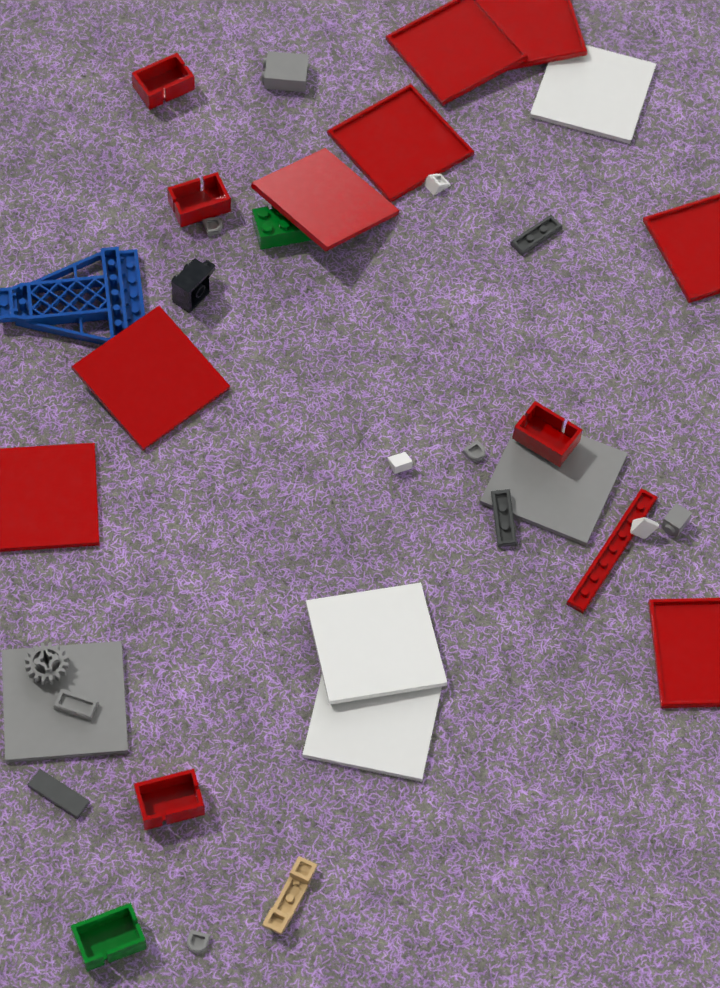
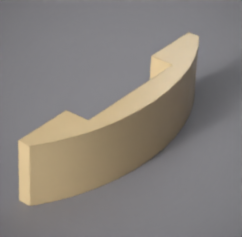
(290, 896)

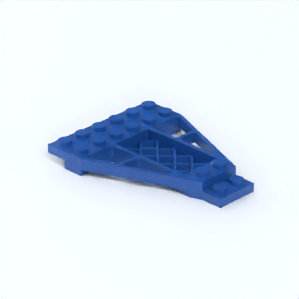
(119, 281)

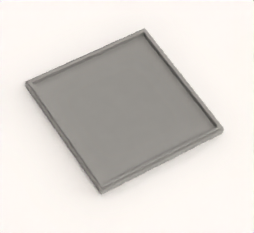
(554, 497)
(42, 733)

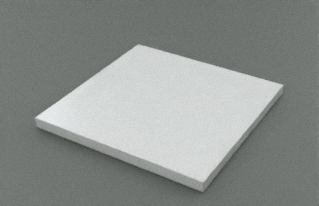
(595, 93)
(375, 643)
(375, 733)

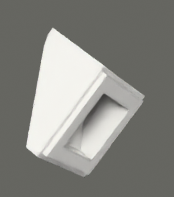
(436, 183)
(400, 462)
(643, 527)

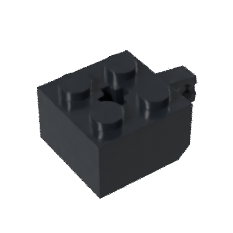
(192, 284)

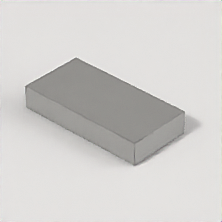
(75, 705)

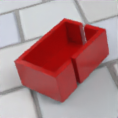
(163, 81)
(193, 205)
(545, 435)
(169, 799)

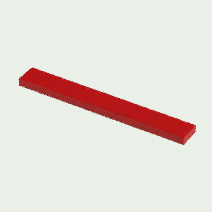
(610, 552)

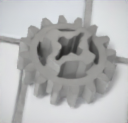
(38, 669)

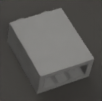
(285, 71)

